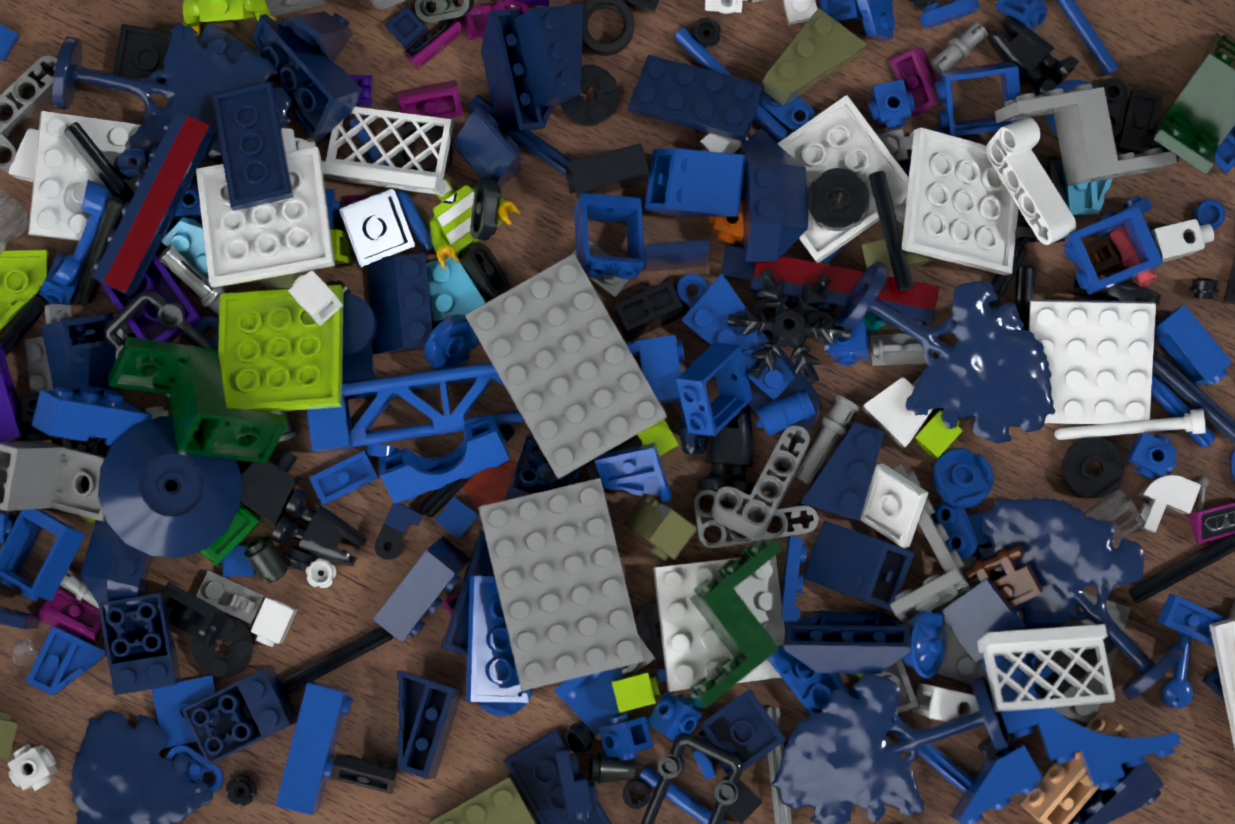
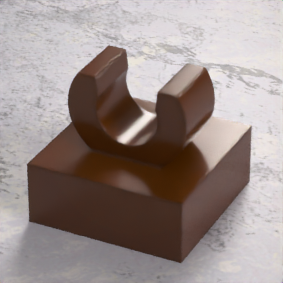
(1102, 254)

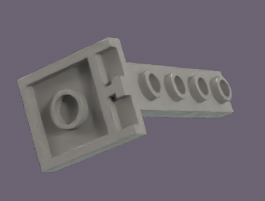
(936, 589)

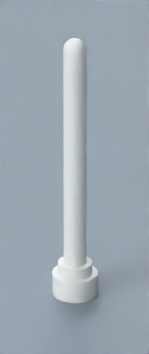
(1191, 421)

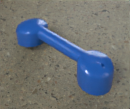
(94, 202)
(1178, 686)

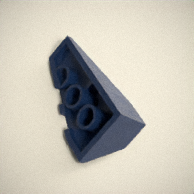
(321, 31)
(314, 83)
(1135, 789)

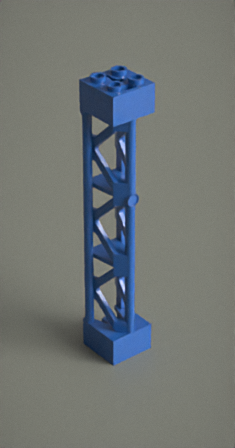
(333, 429)

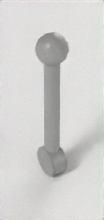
(1204, 481)

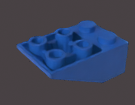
(695, 183)
(996, 782)

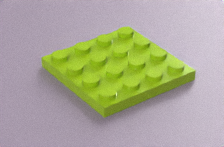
(278, 354)

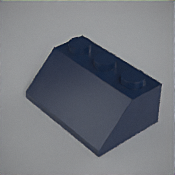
(401, 303)

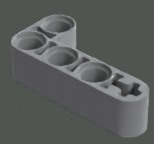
(24, 108)
(770, 480)
(728, 535)

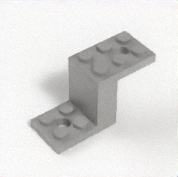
(1084, 134)
(49, 477)

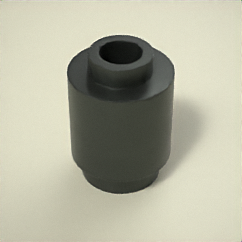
(266, 559)

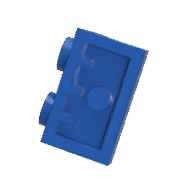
(592, 697)

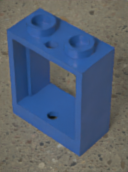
(1010, 90)
(615, 210)
(1140, 238)
(1191, 347)
(734, 393)
(19, 545)

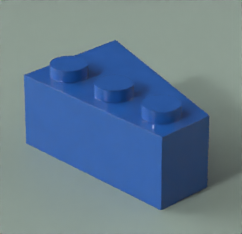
(85, 414)

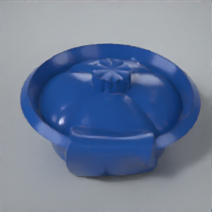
(926, 643)

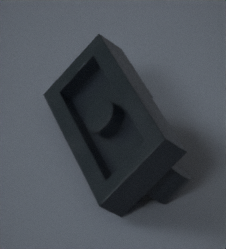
(358, 772)

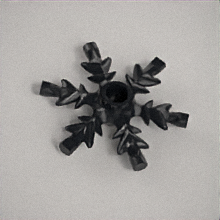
(794, 337)

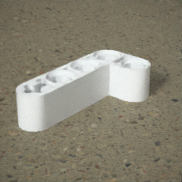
(1028, 182)

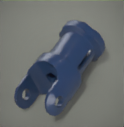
(138, 159)
(691, 439)

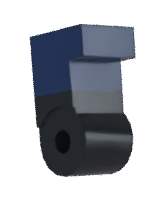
(390, 538)

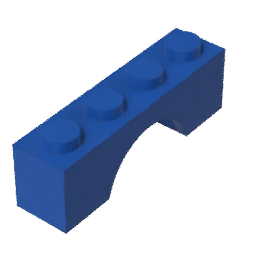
(410, 475)

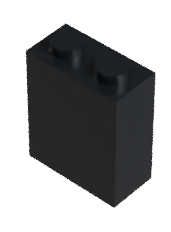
(608, 171)

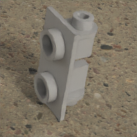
(896, 350)

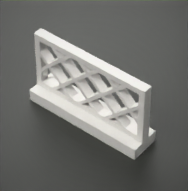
(389, 176)
(1047, 640)

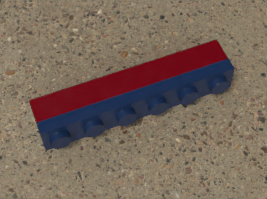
(153, 204)
(915, 303)

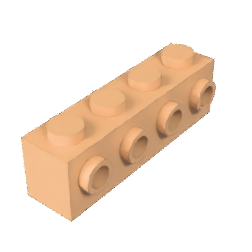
(1067, 784)

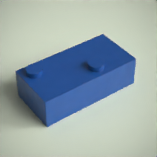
(313, 747)

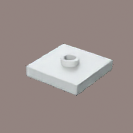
(893, 505)

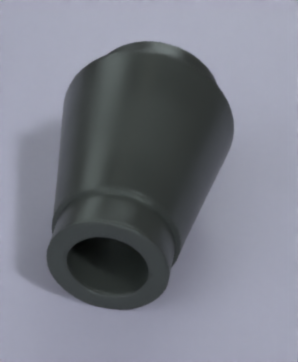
(610, 769)

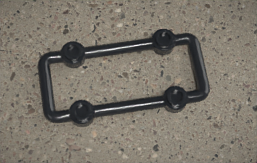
(170, 315)
(673, 764)

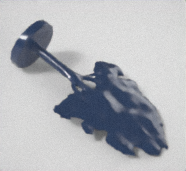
(190, 82)
(989, 372)
(1066, 557)
(846, 760)
(126, 780)

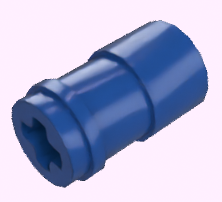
(784, 412)

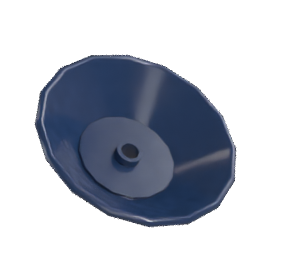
(149, 514)

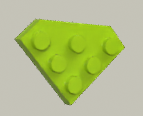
(20, 279)

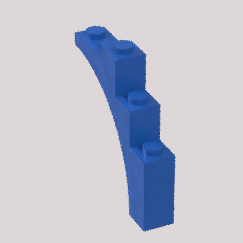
(1062, 737)

